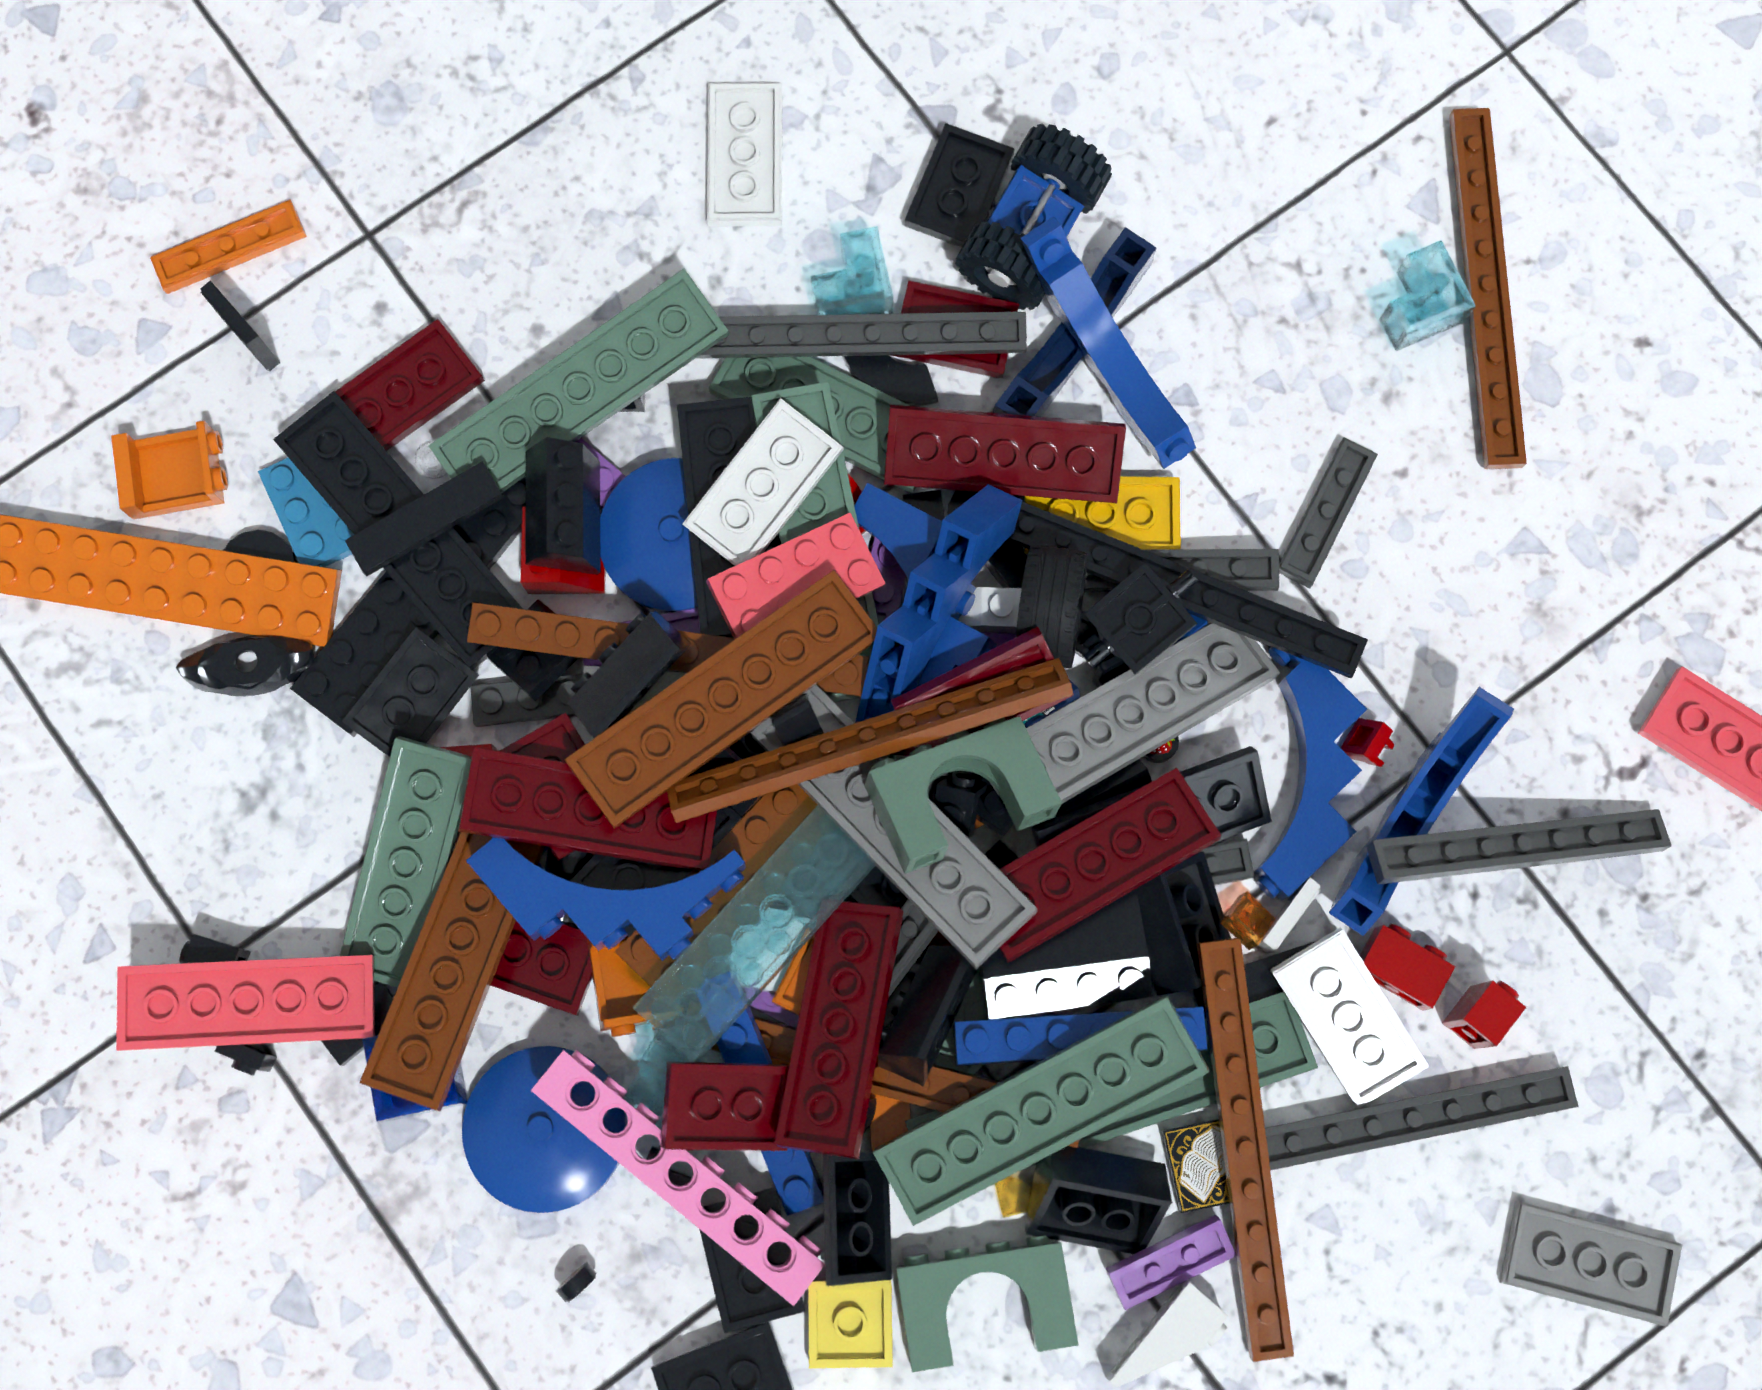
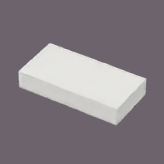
(1290, 915)

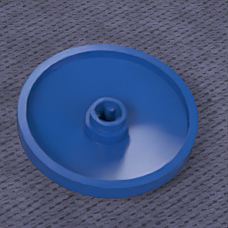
(645, 540)
(526, 1148)

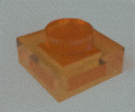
(1248, 920)

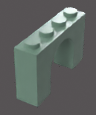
(998, 753)
(1035, 1267)

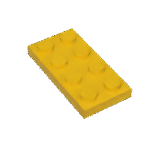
(1142, 517)

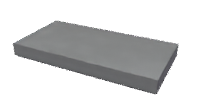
(1591, 1263)

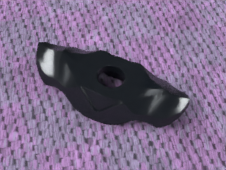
(279, 663)

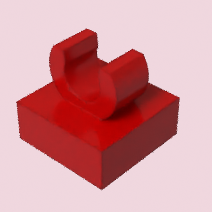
(1367, 741)

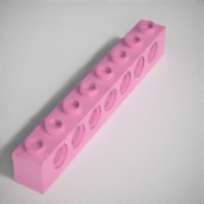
(787, 1279)

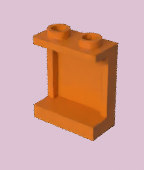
(169, 472)
(616, 991)

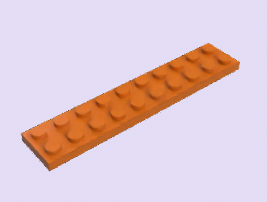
(167, 580)

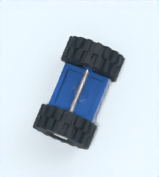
(1051, 178)

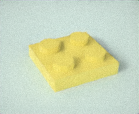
(850, 1325)

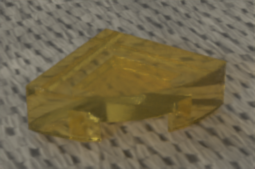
(1013, 1196)

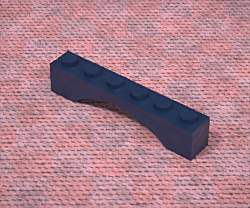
(1060, 356)

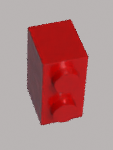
(1406, 967)
(1485, 1014)

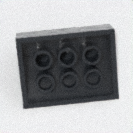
(1082, 966)

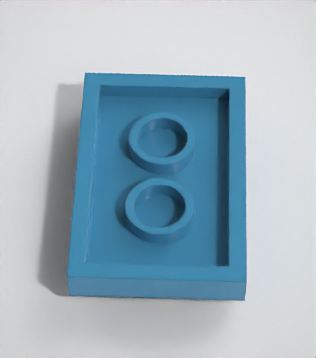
(306, 517)

